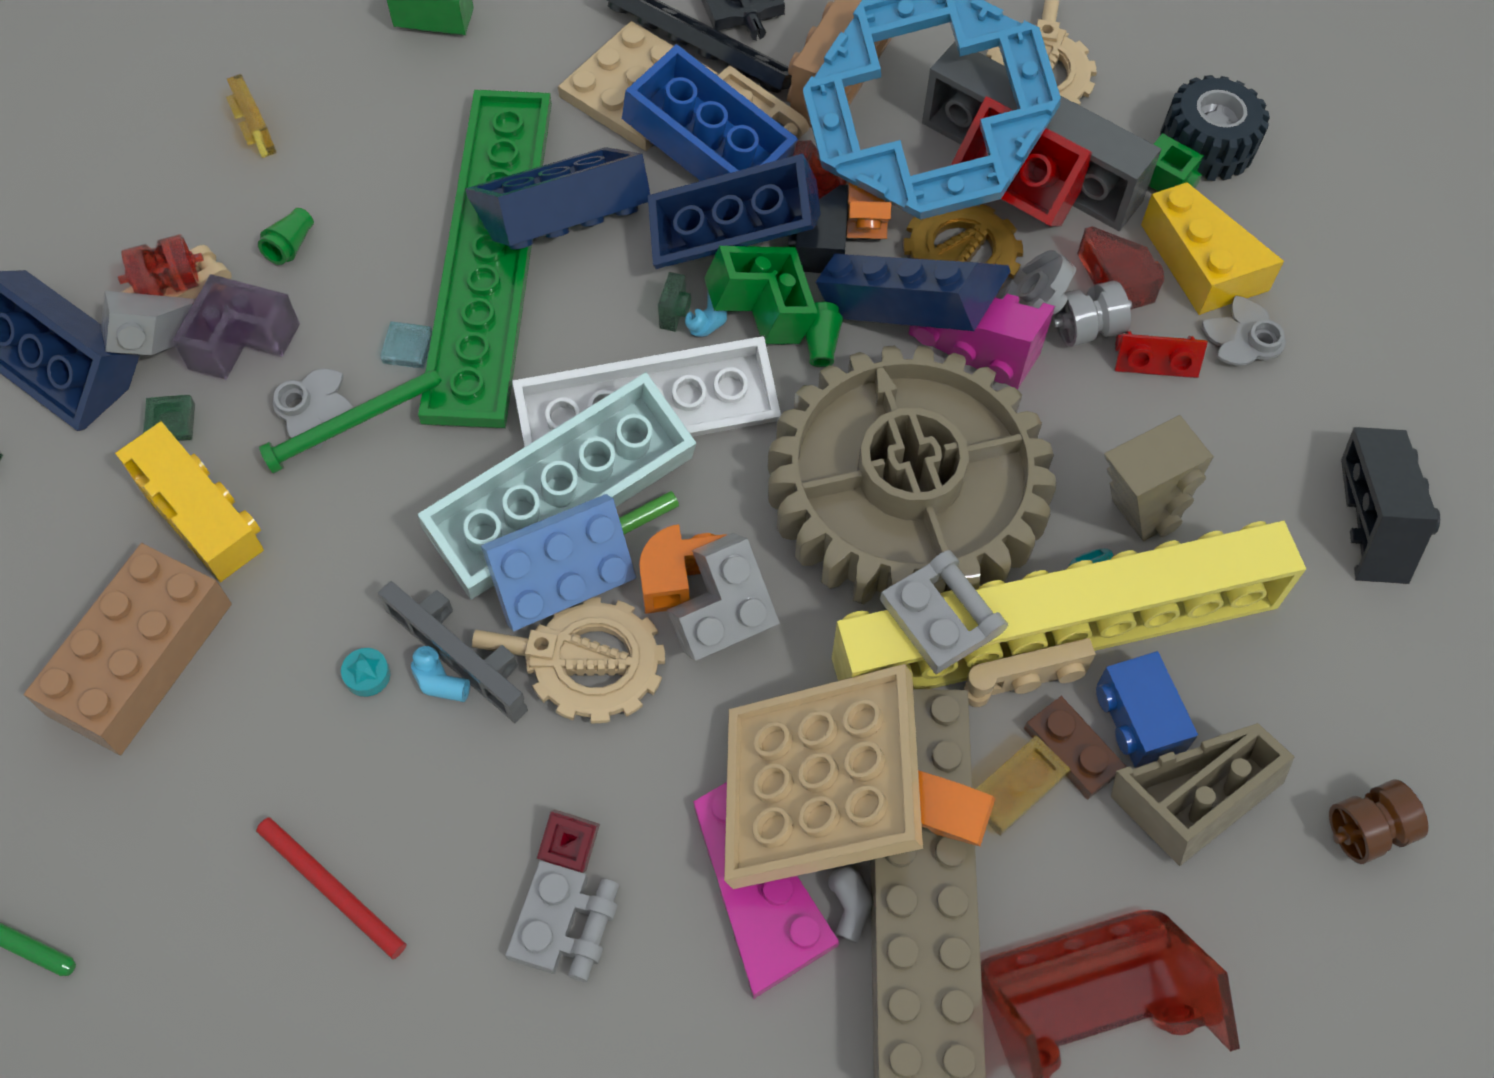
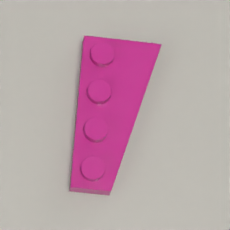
(771, 921)

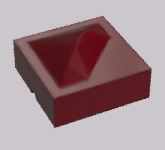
(568, 841)

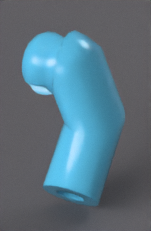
(705, 321)
(433, 679)

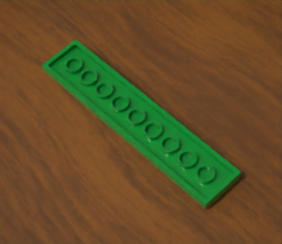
(483, 279)

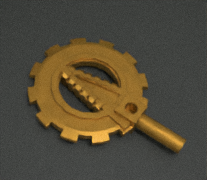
(980, 224)

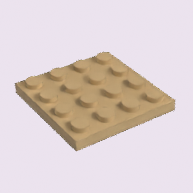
(822, 778)

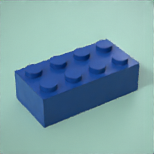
(702, 119)

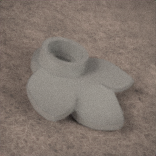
(1243, 334)
(318, 401)

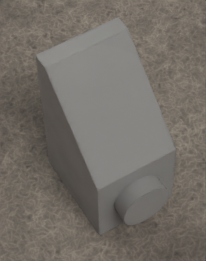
(141, 322)

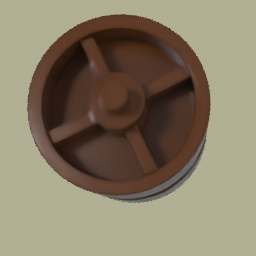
(1382, 818)

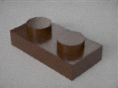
(1077, 745)

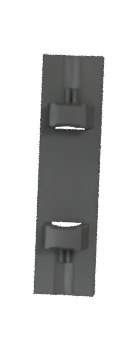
(425, 624)

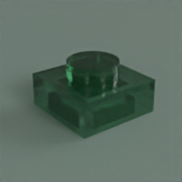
(673, 302)
(174, 412)

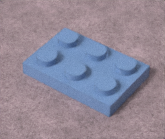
(559, 562)

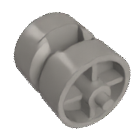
(1101, 310)

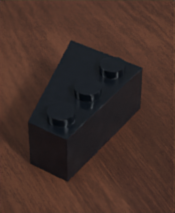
(1390, 504)

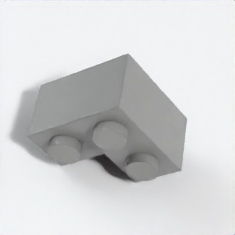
(732, 607)

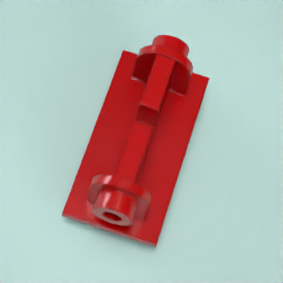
(1159, 355)

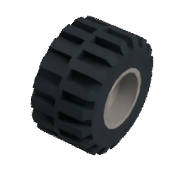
(1219, 122)

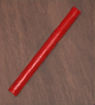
(331, 888)

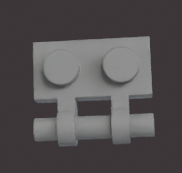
(548, 918)

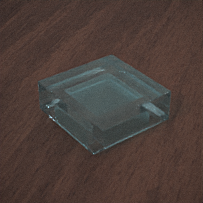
(406, 345)

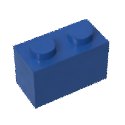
(1145, 709)

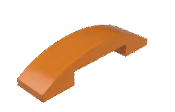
(954, 809)

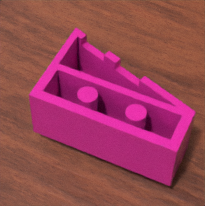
(1004, 340)

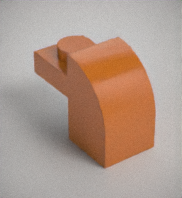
(866, 214)
(665, 567)

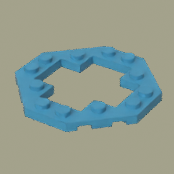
(883, 168)

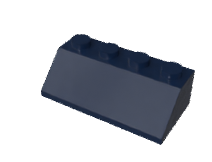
(561, 196)
(733, 210)
(911, 290)
(58, 352)

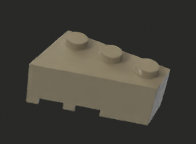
(1157, 476)
(1202, 791)

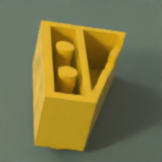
(1207, 249)
(191, 502)

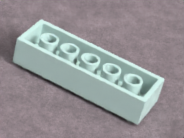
(605, 449)

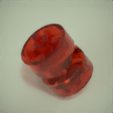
(160, 268)

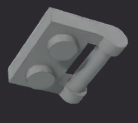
(932, 622)

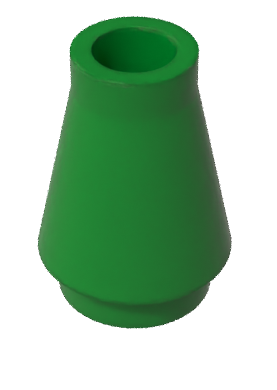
(284, 238)
(824, 334)

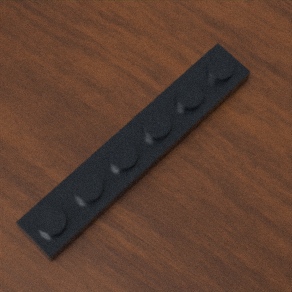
(711, 42)

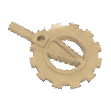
(1062, 48)
(560, 652)

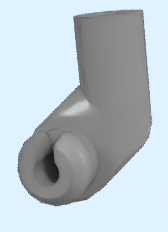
(854, 898)

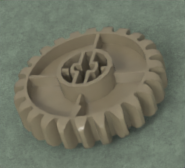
(909, 464)

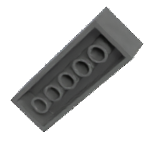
(1119, 159)

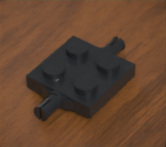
(733, 13)

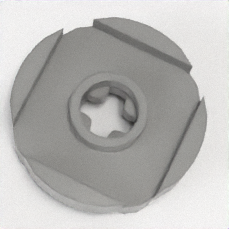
(1045, 281)

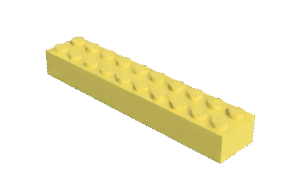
(1105, 601)

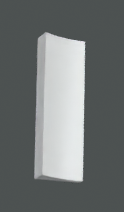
(705, 386)

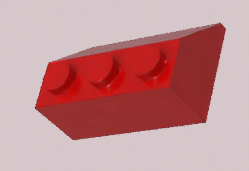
(1049, 176)

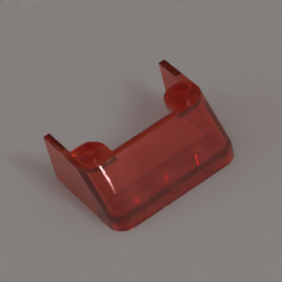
(1101, 981)

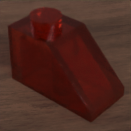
(1122, 260)

